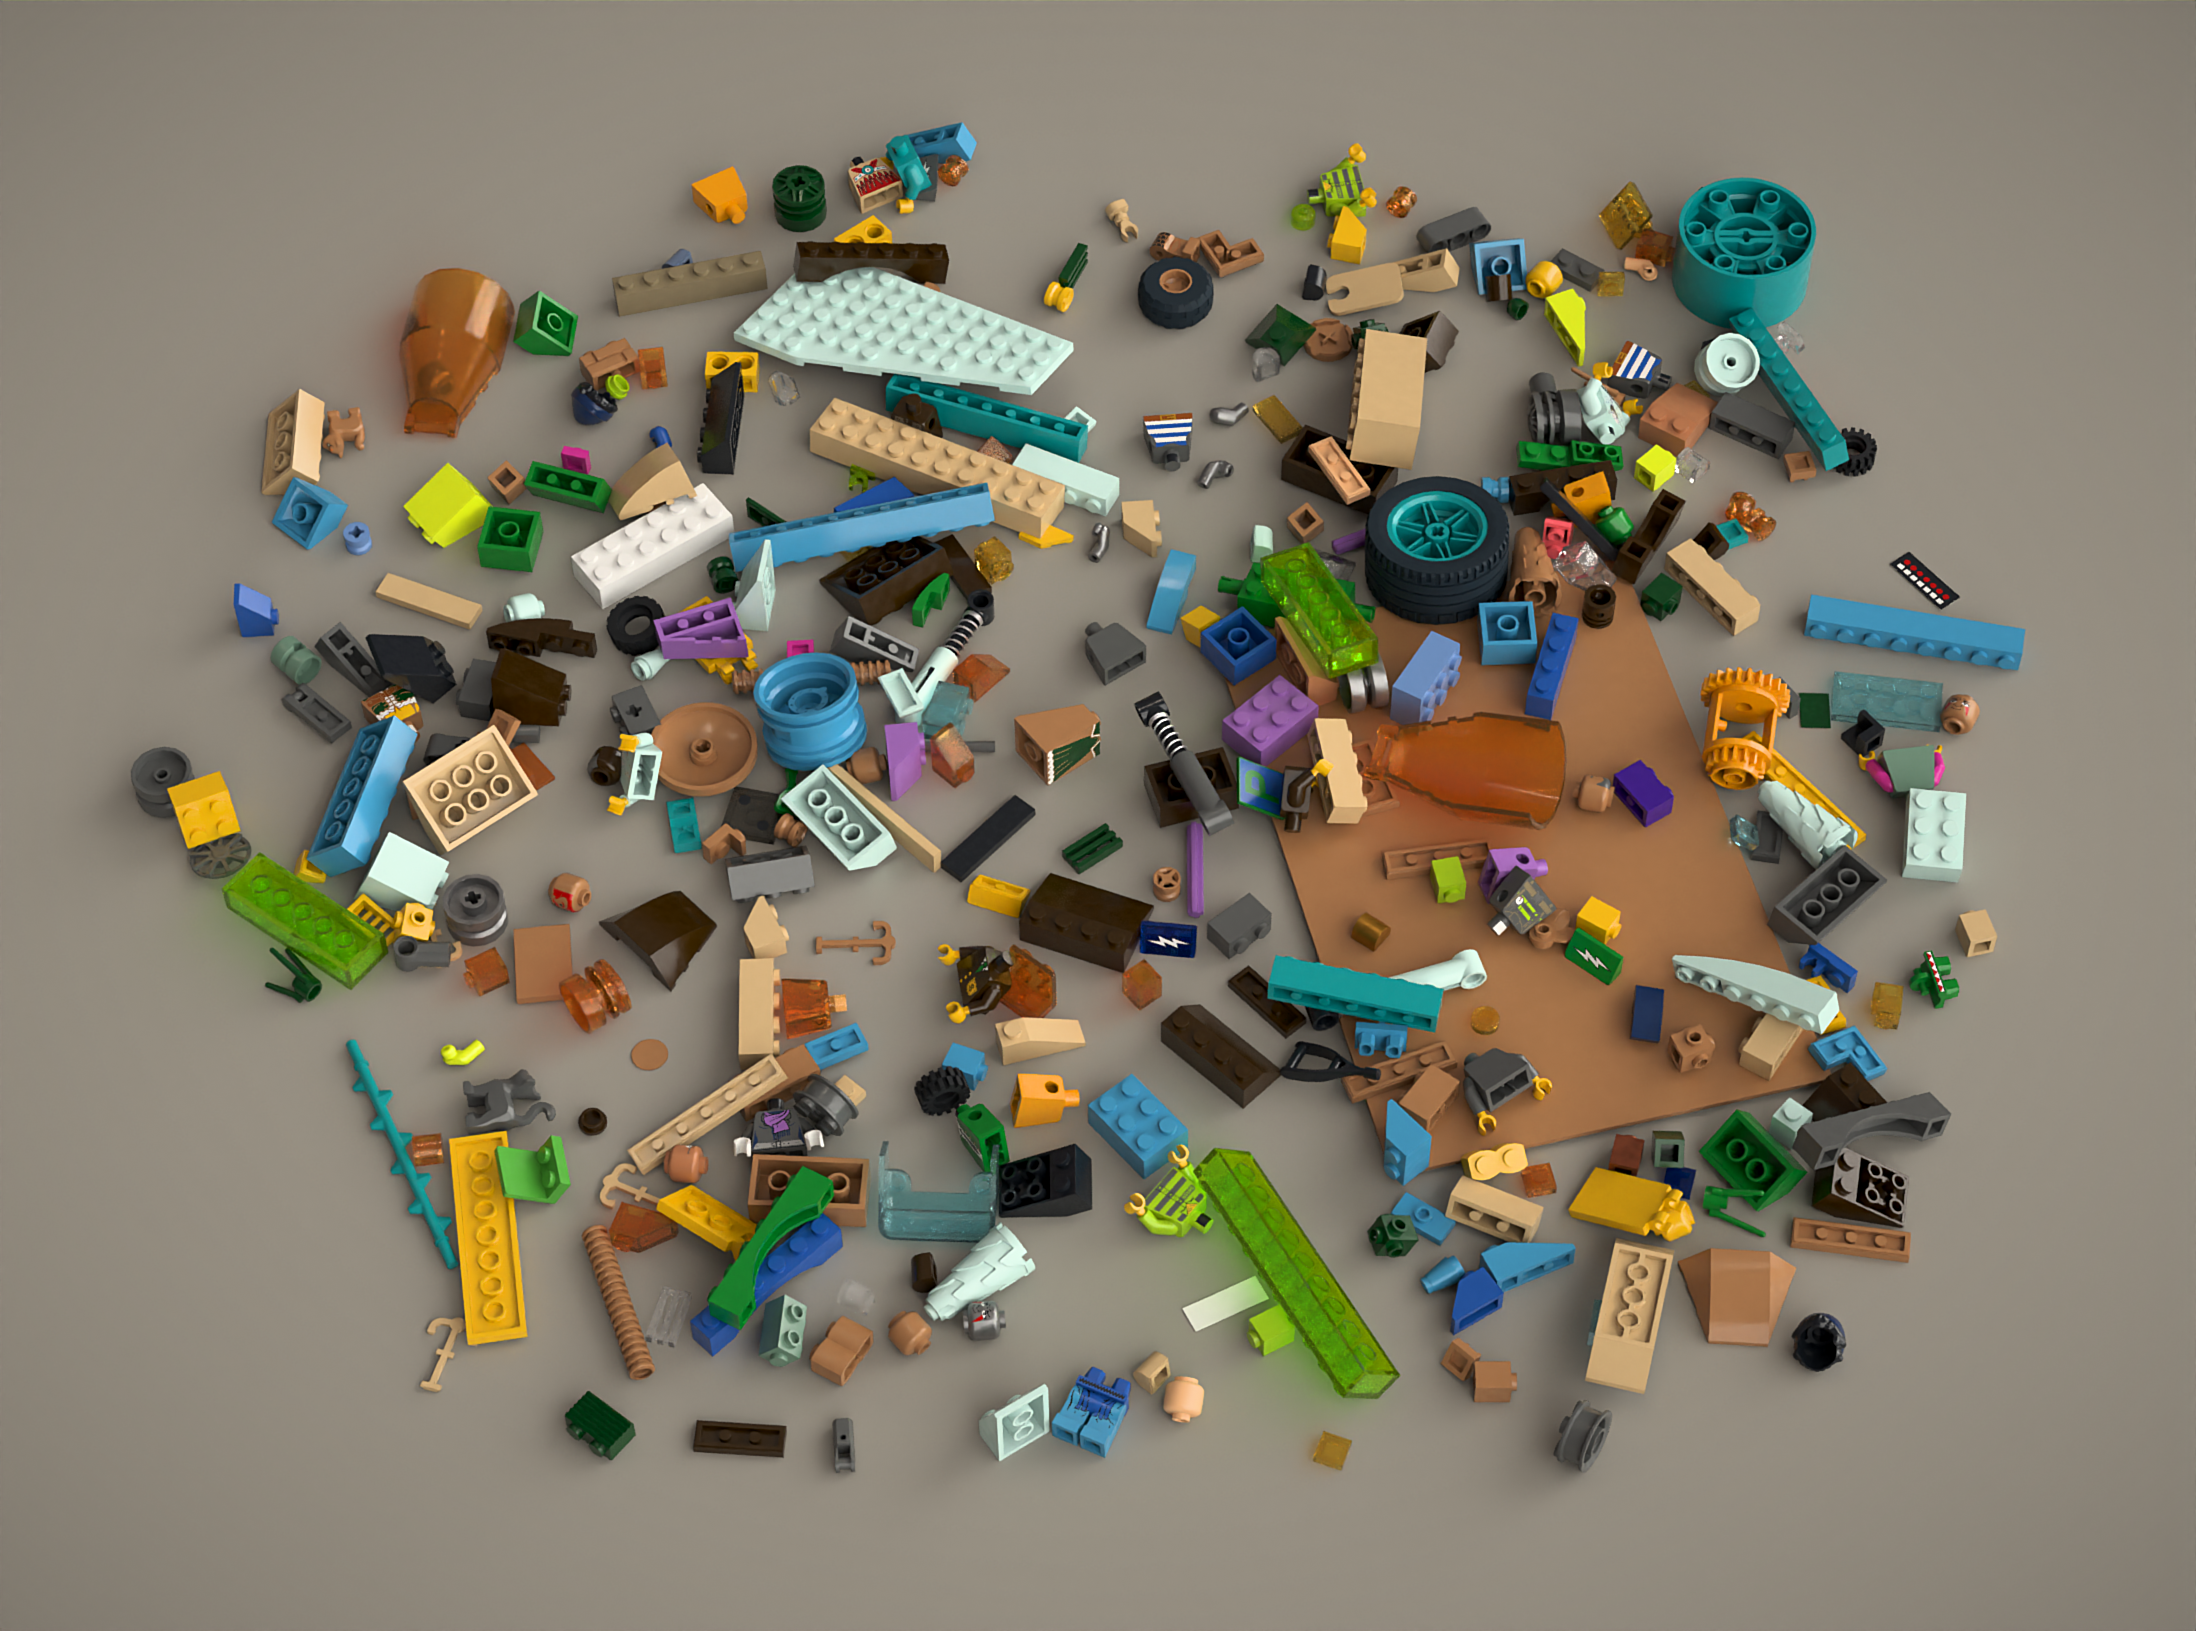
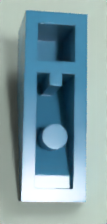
(944, 141)
(1520, 1263)

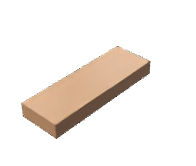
(1339, 470)

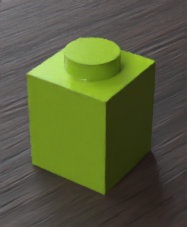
(1448, 879)
(1270, 1330)

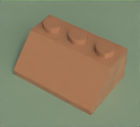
(1301, 665)

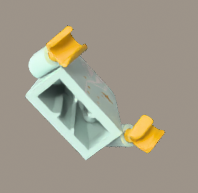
(638, 771)

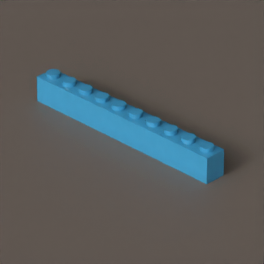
(866, 526)

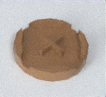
(1329, 341)

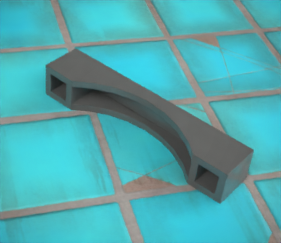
(1912, 1117)

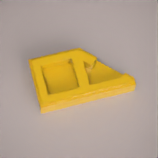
(1051, 537)

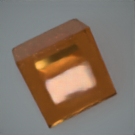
(996, 450)

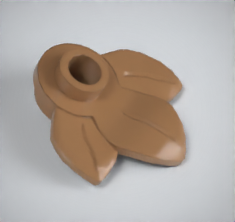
(1552, 929)

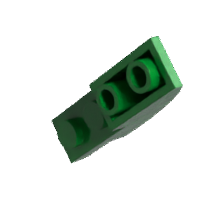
(1549, 456)

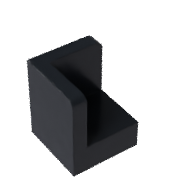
(1864, 735)

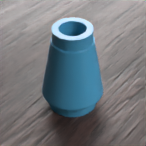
(1443, 1275)

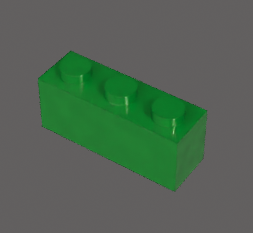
(568, 487)

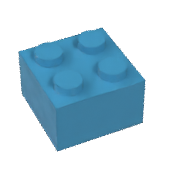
(1507, 633)

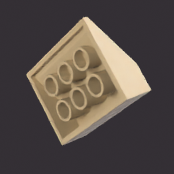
(468, 790)

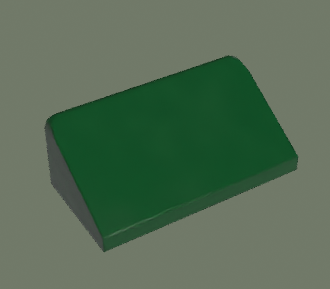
(761, 514)

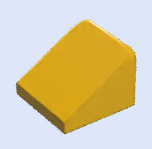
(307, 871)

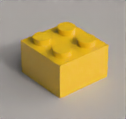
(203, 809)

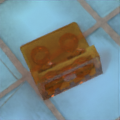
(1032, 986)

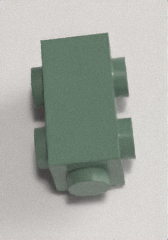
(782, 1331)

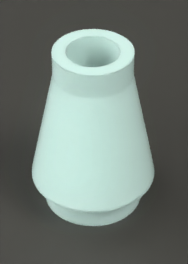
(648, 664)

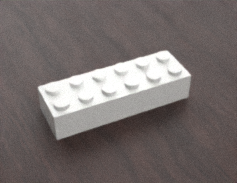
(652, 546)

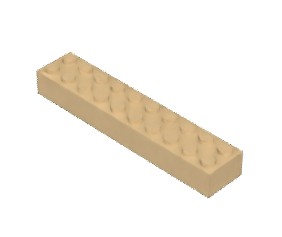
(934, 465)

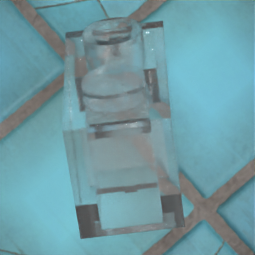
(1583, 567)

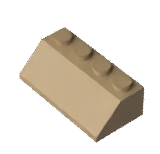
(293, 443)

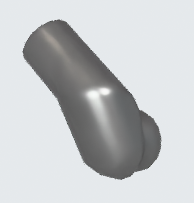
(1228, 416)

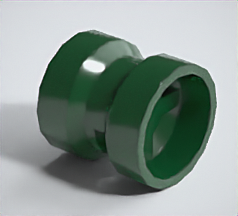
(722, 574)

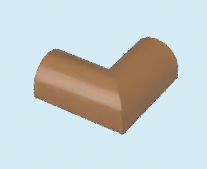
(1227, 258)

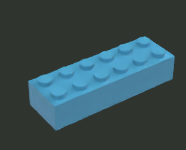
(362, 796)

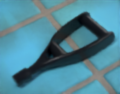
(1338, 1068)

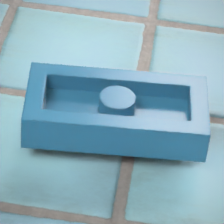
(837, 1046)

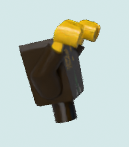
(1296, 792)
(982, 978)

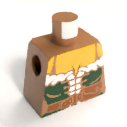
(393, 702)

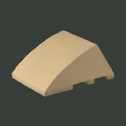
(650, 481)

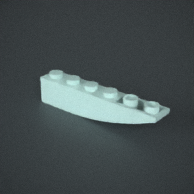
(1761, 989)

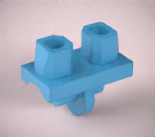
(1380, 1037)

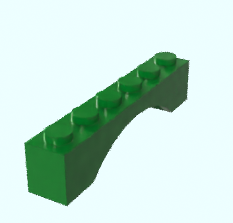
(802, 1201)

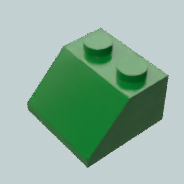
(545, 326)

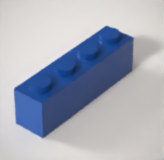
(1551, 666)

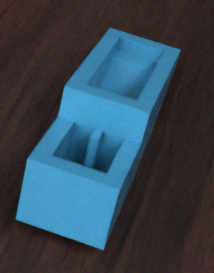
(1171, 591)

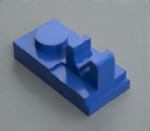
(1831, 966)

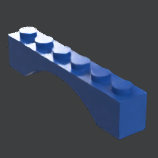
(803, 1250)

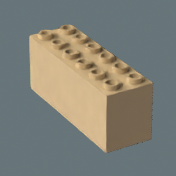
(1386, 399)

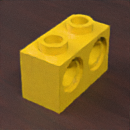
(867, 231)
(719, 361)

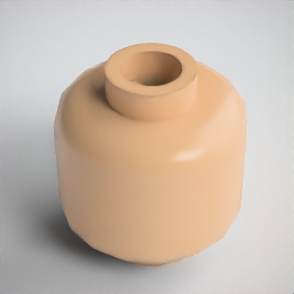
(1183, 1399)

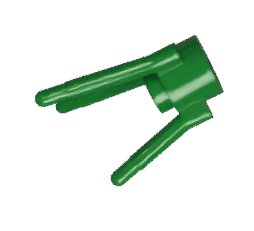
(1717, 1199)

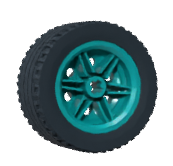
(1436, 549)

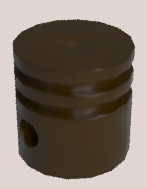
(1598, 606)

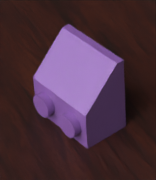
(904, 756)

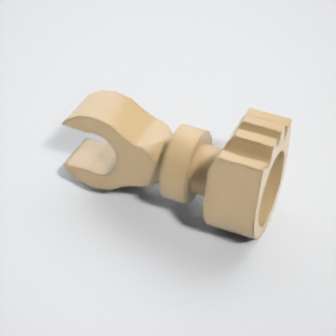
(1117, 212)

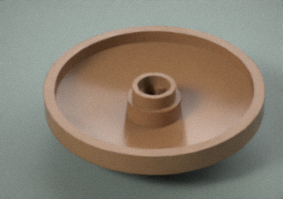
(705, 749)

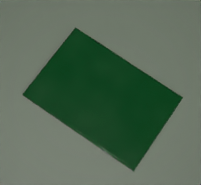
(1814, 710)

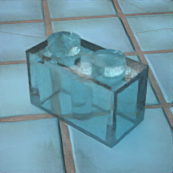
(947, 705)

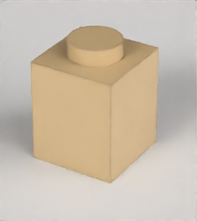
(1976, 933)

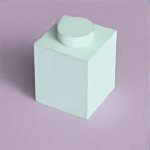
(1788, 1121)

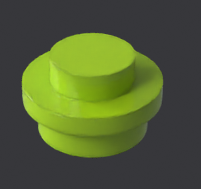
(617, 386)

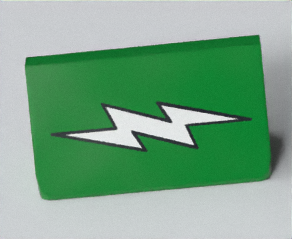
(1594, 957)

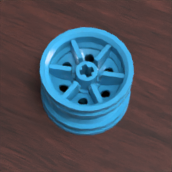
(810, 711)

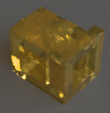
(1886, 1005)

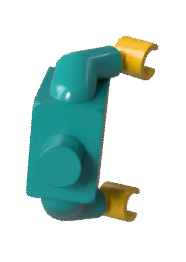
(904, 157)

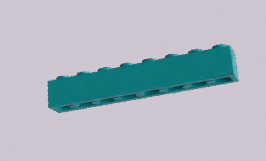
(1792, 392)
(993, 417)

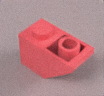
(1557, 534)

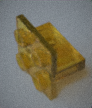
(1626, 216)

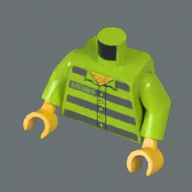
(1344, 187)
(1175, 1202)

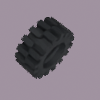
(1865, 446)
(942, 1091)

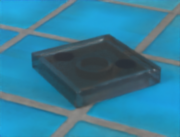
(753, 814)

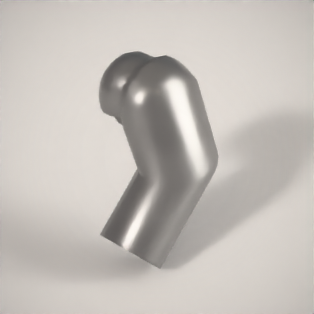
(1215, 470)
(1102, 544)

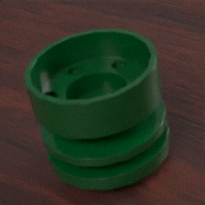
(799, 198)

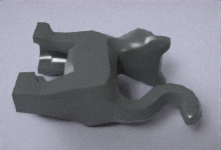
(498, 1099)

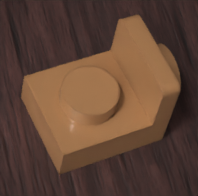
(721, 842)

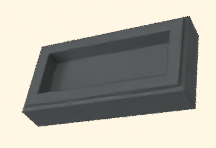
(1769, 839)

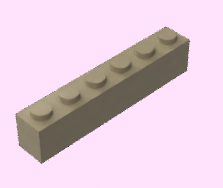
(690, 283)

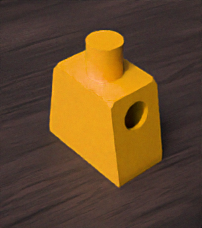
(721, 196)
(1588, 495)
(1040, 1099)

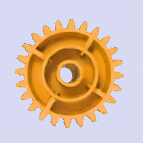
(1742, 699)

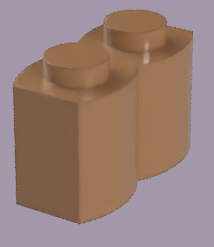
(841, 1350)

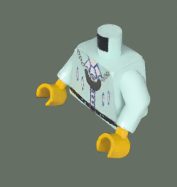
(1601, 411)

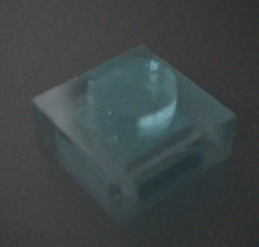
(1744, 832)

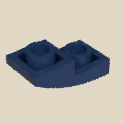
(1647, 1014)

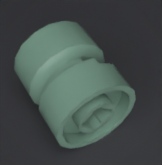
(296, 660)

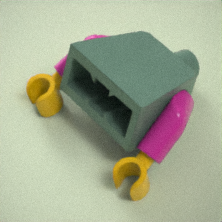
(1905, 769)

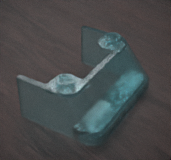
(936, 1214)

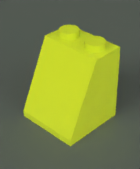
(447, 507)

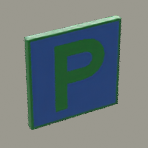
(1259, 787)

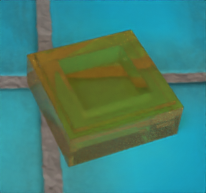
(1332, 1450)

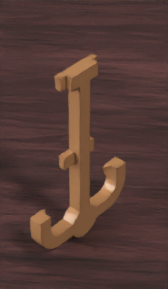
(887, 942)

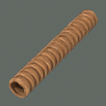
(864, 673)
(618, 1302)

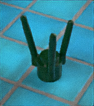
(305, 984)

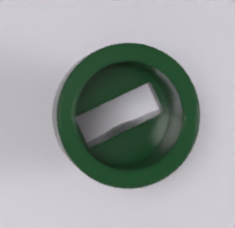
(1517, 308)

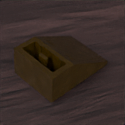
(1861, 1190)

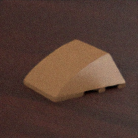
(1737, 1293)

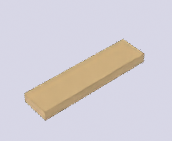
(429, 601)

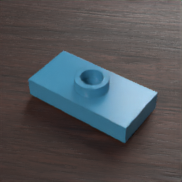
(1426, 1219)

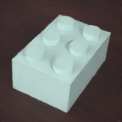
(1934, 835)

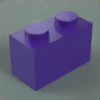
(1643, 793)

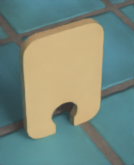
(1367, 288)

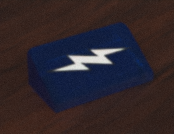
(1168, 939)

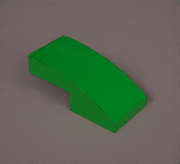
(931, 597)

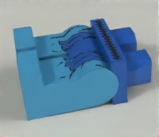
(1093, 1412)

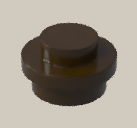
(592, 1121)

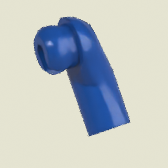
(660, 436)

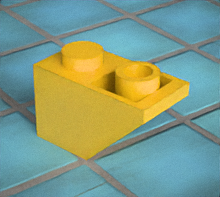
(1349, 238)

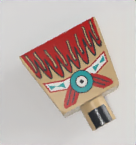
(873, 183)

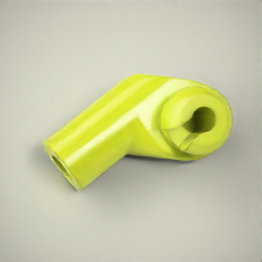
(461, 1057)

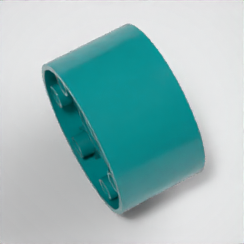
(1749, 236)

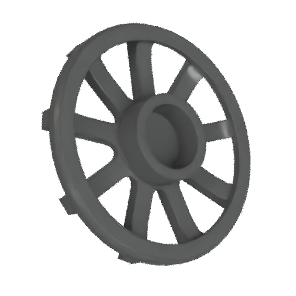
(220, 856)

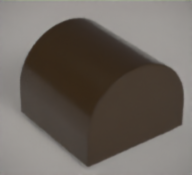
(1498, 287)
(1712, 541)
(923, 1272)

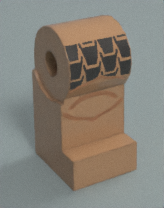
(1169, 246)

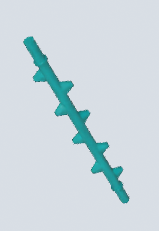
(403, 1163)

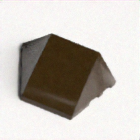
(663, 933)

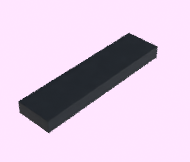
(1579, 519)
(988, 838)

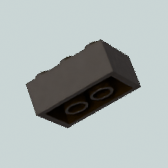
(1169, 798)

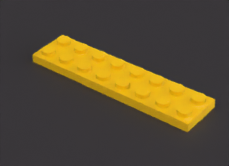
(487, 1242)

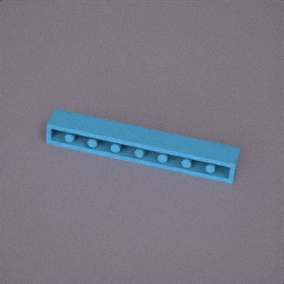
(1914, 632)

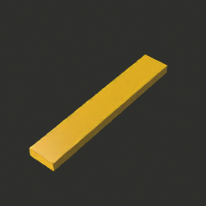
(1788, 776)

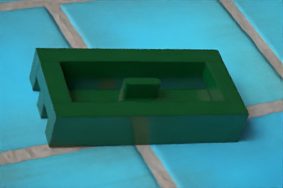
(1074, 266)
(1088, 845)

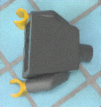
(1496, 1080)

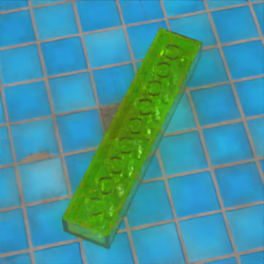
(1296, 1274)

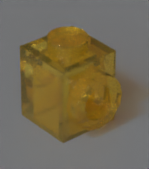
(993, 560)

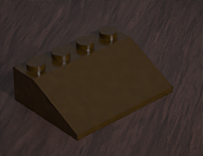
(886, 577)
(1084, 922)

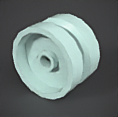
(1727, 364)

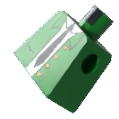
(975, 1127)

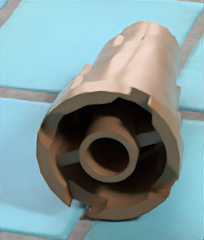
(1533, 573)

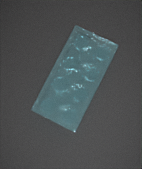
(1888, 700)

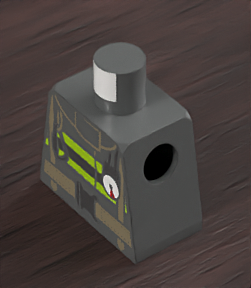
(1519, 903)

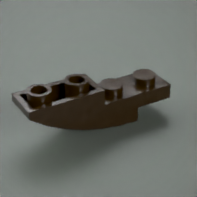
(533, 635)

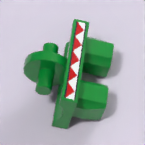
(1929, 981)

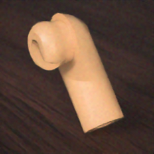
(1643, 267)

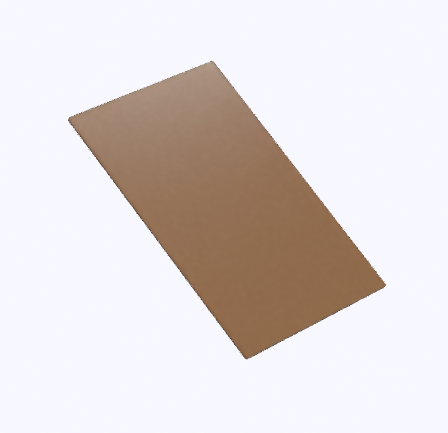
(1674, 882)

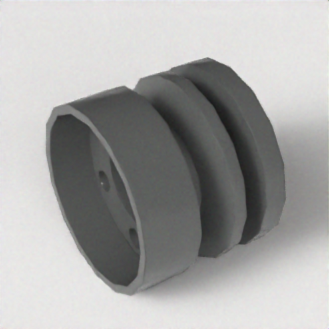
(1552, 417)

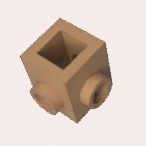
(1691, 1048)

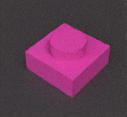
(576, 459)
(799, 647)

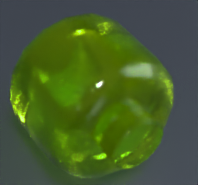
(1303, 217)

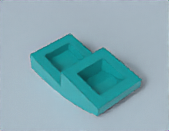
(684, 825)

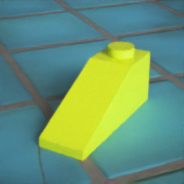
(1567, 317)

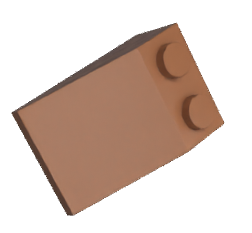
(1676, 419)

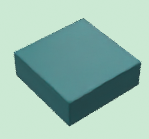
(1733, 533)

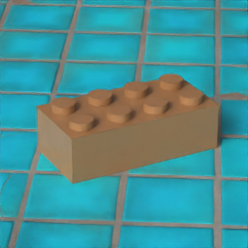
(850, 1184)

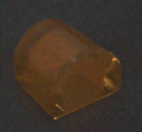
(428, 1149)

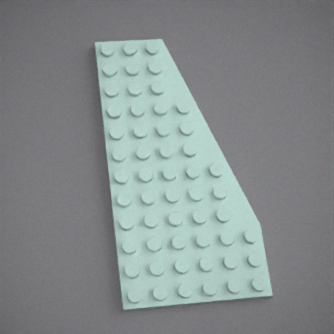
(896, 326)

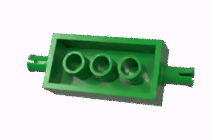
(1260, 604)

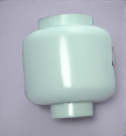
(523, 607)

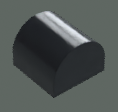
(1314, 283)

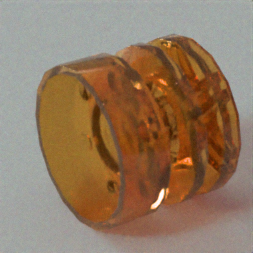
(595, 996)

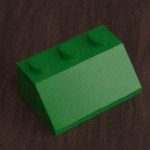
(1752, 1159)

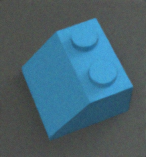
(1499, 258)
(1405, 1145)

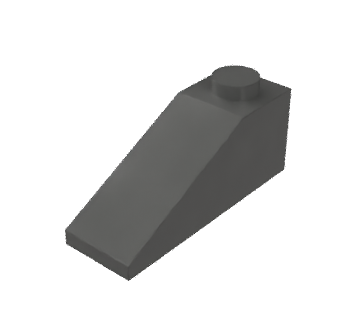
(864, 643)
(351, 660)

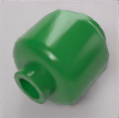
(1614, 524)

